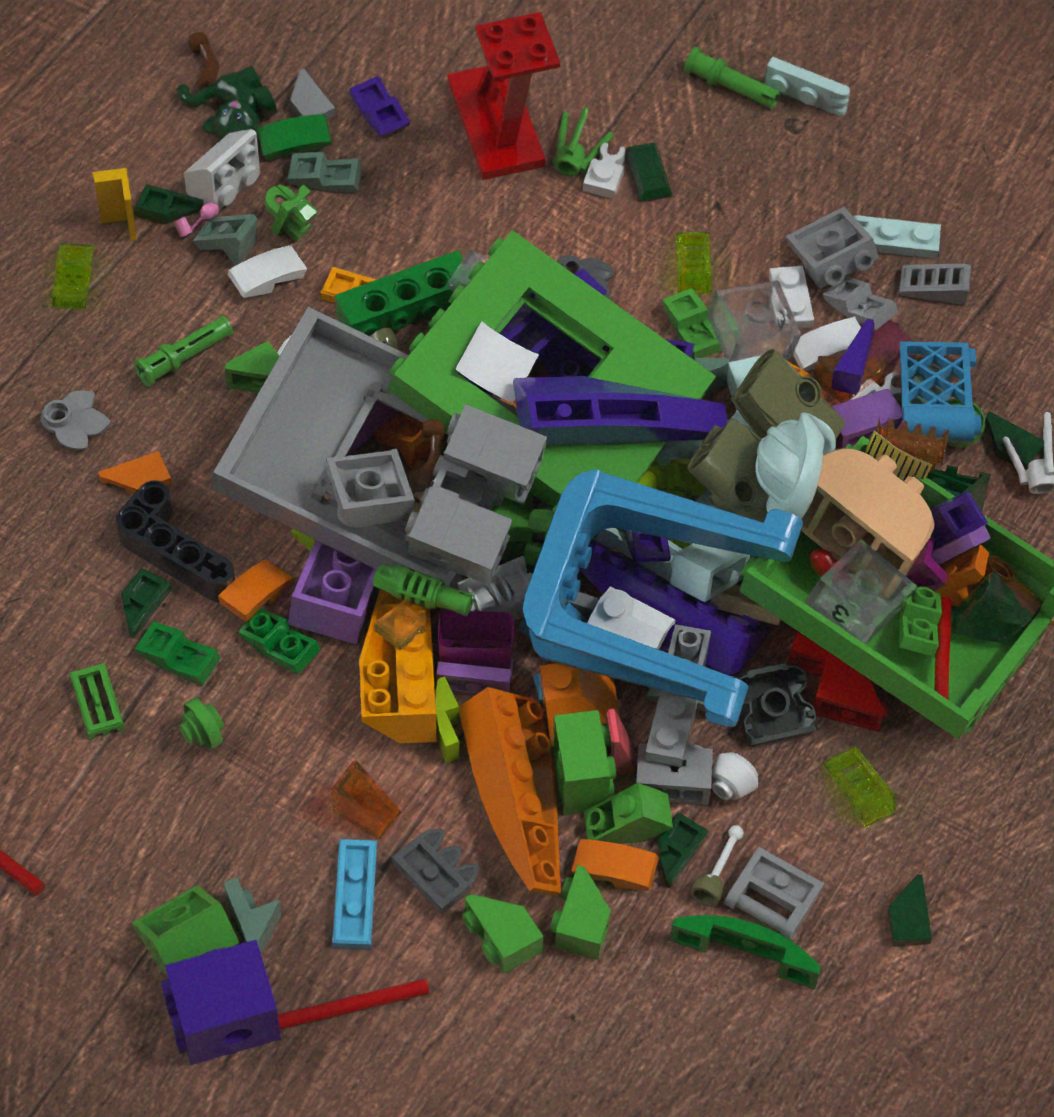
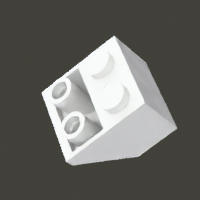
(225, 169)

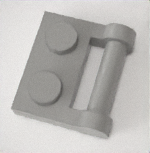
(779, 883)

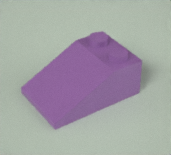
(333, 594)

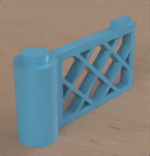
(959, 419)

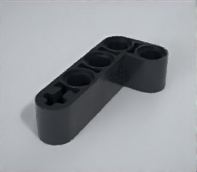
(209, 573)

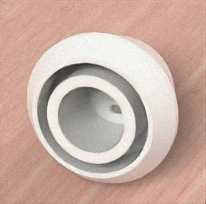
(733, 776)

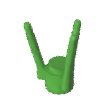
(570, 157)

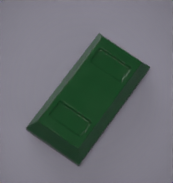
(648, 172)

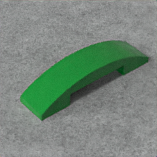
(749, 937)

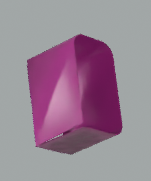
(484, 626)

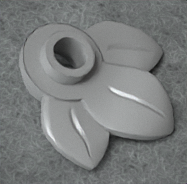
(78, 419)

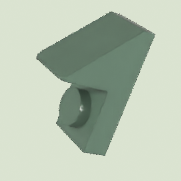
(231, 234)
(251, 921)

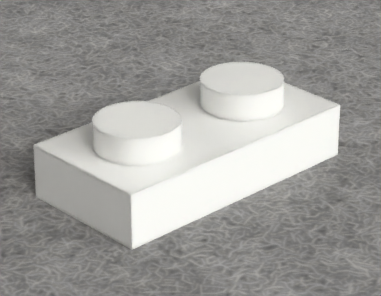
(796, 292)

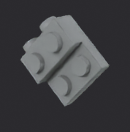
(833, 247)

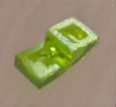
(73, 275)

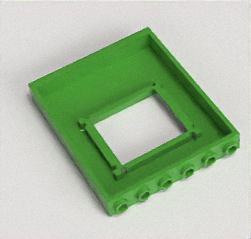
(515, 270)

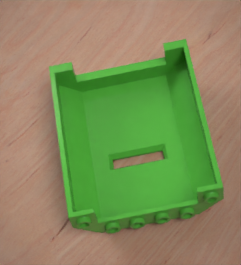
(976, 666)

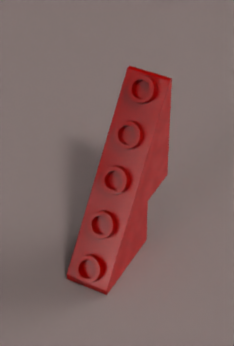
(842, 691)

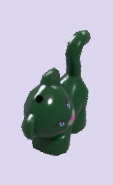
(242, 99)

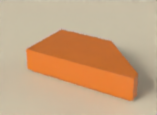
(136, 472)

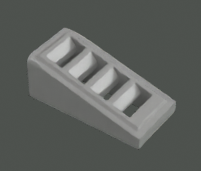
(936, 272)

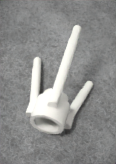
(1040, 471)

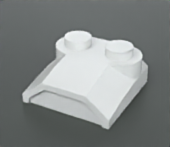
(630, 618)

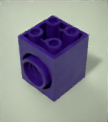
(221, 1002)

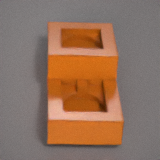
(254, 588)
(618, 863)

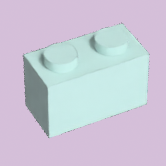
(706, 570)

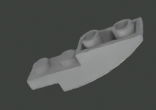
(676, 713)

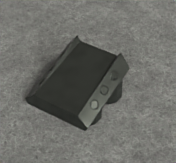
(776, 704)

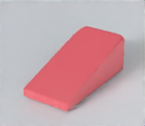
(620, 745)

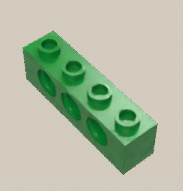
(399, 296)

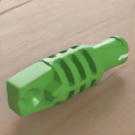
(422, 589)

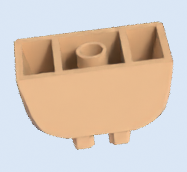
(867, 502)

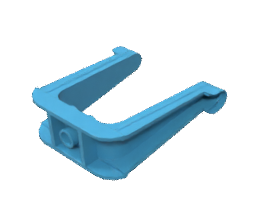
(602, 502)

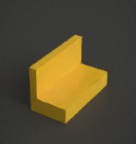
(114, 198)

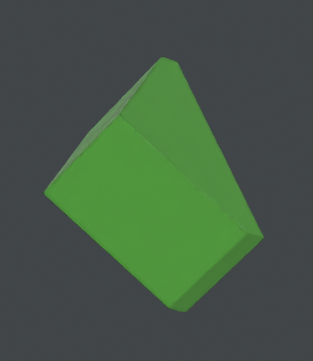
(251, 369)

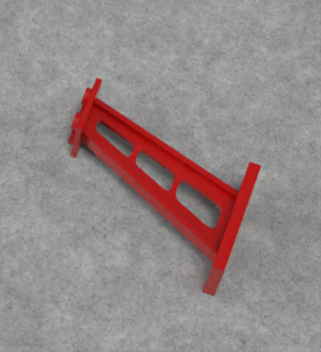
(495, 95)

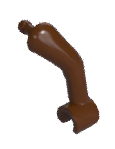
(199, 42)
(424, 476)

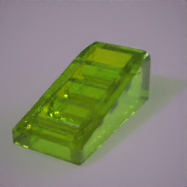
(694, 263)
(872, 805)

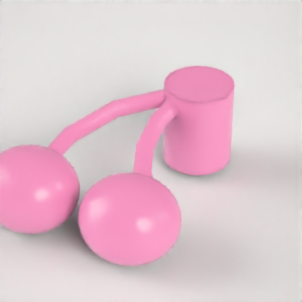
(207, 212)

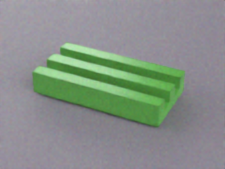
(104, 726)

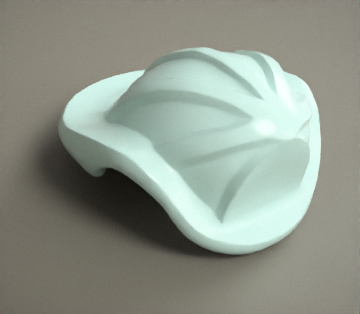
(792, 461)

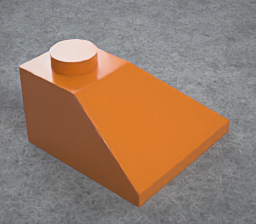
(575, 691)

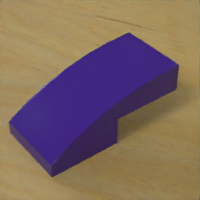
(378, 107)
(956, 518)
(647, 547)

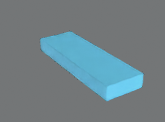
(355, 894)

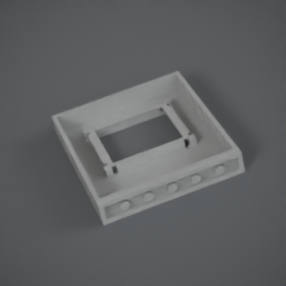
(314, 412)

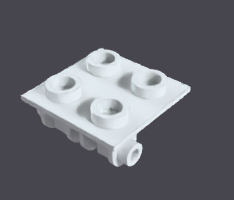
(505, 591)

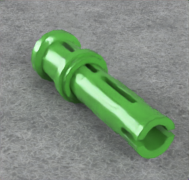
(718, 73)
(170, 357)

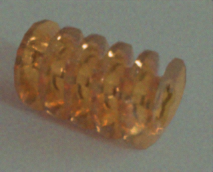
(915, 443)

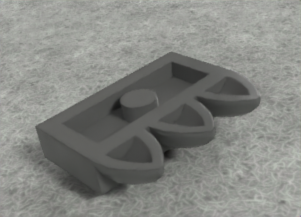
(434, 871)

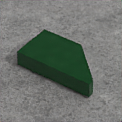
(165, 205)
(1025, 444)
(143, 598)
(679, 846)
(910, 915)

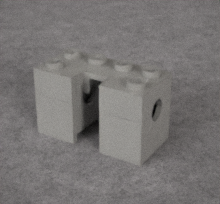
(479, 456)

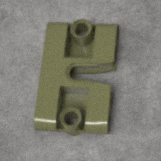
(729, 453)

